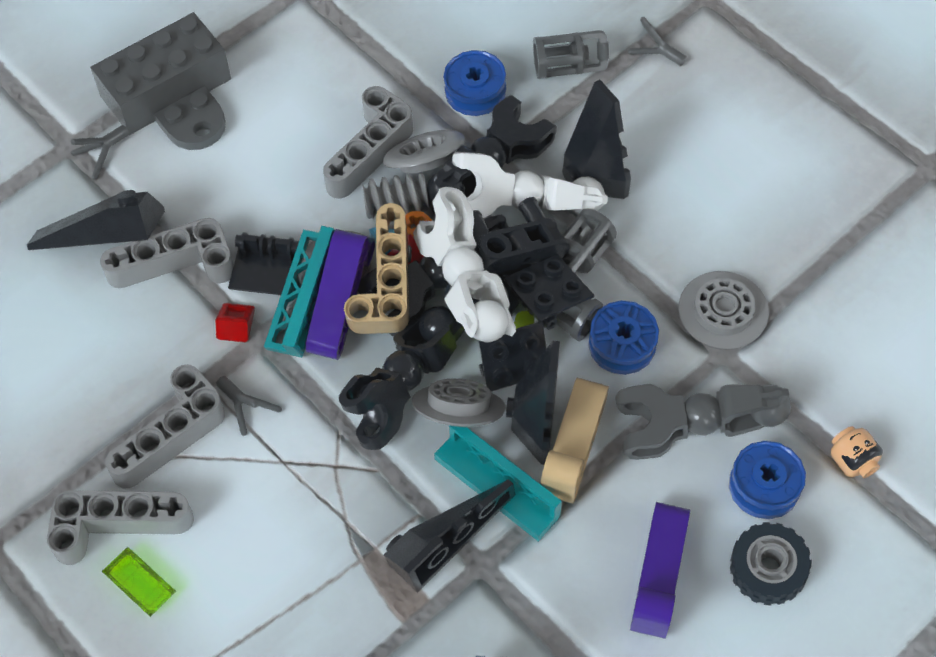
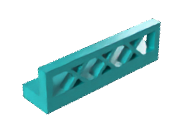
(299, 322)
(484, 467)

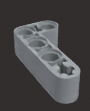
(387, 125)
(128, 262)
(162, 430)
(173, 518)

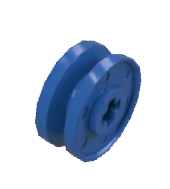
(474, 82)
(623, 337)
(763, 497)

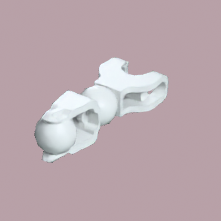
(504, 188)
(452, 247)

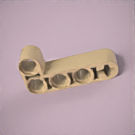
(387, 268)
(574, 441)

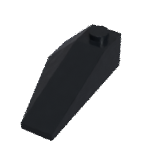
(596, 144)
(114, 220)
(535, 402)
(433, 543)

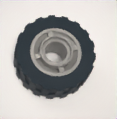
(766, 584)

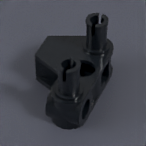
(521, 245)

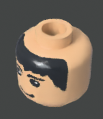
(856, 452)

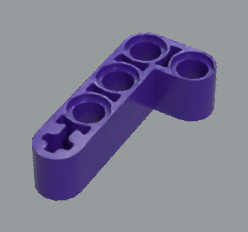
(339, 281)
(660, 571)

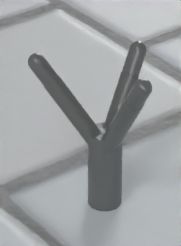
(664, 49)
(104, 142)
(239, 397)

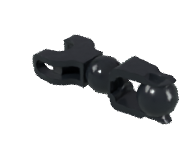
(504, 142)
(422, 277)
(385, 391)

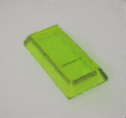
(138, 581)

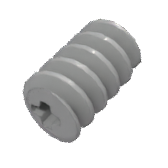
(397, 193)

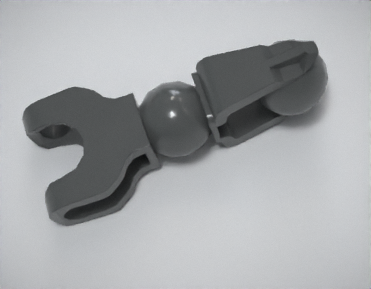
(734, 410)

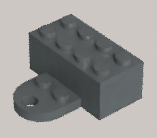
(168, 82)

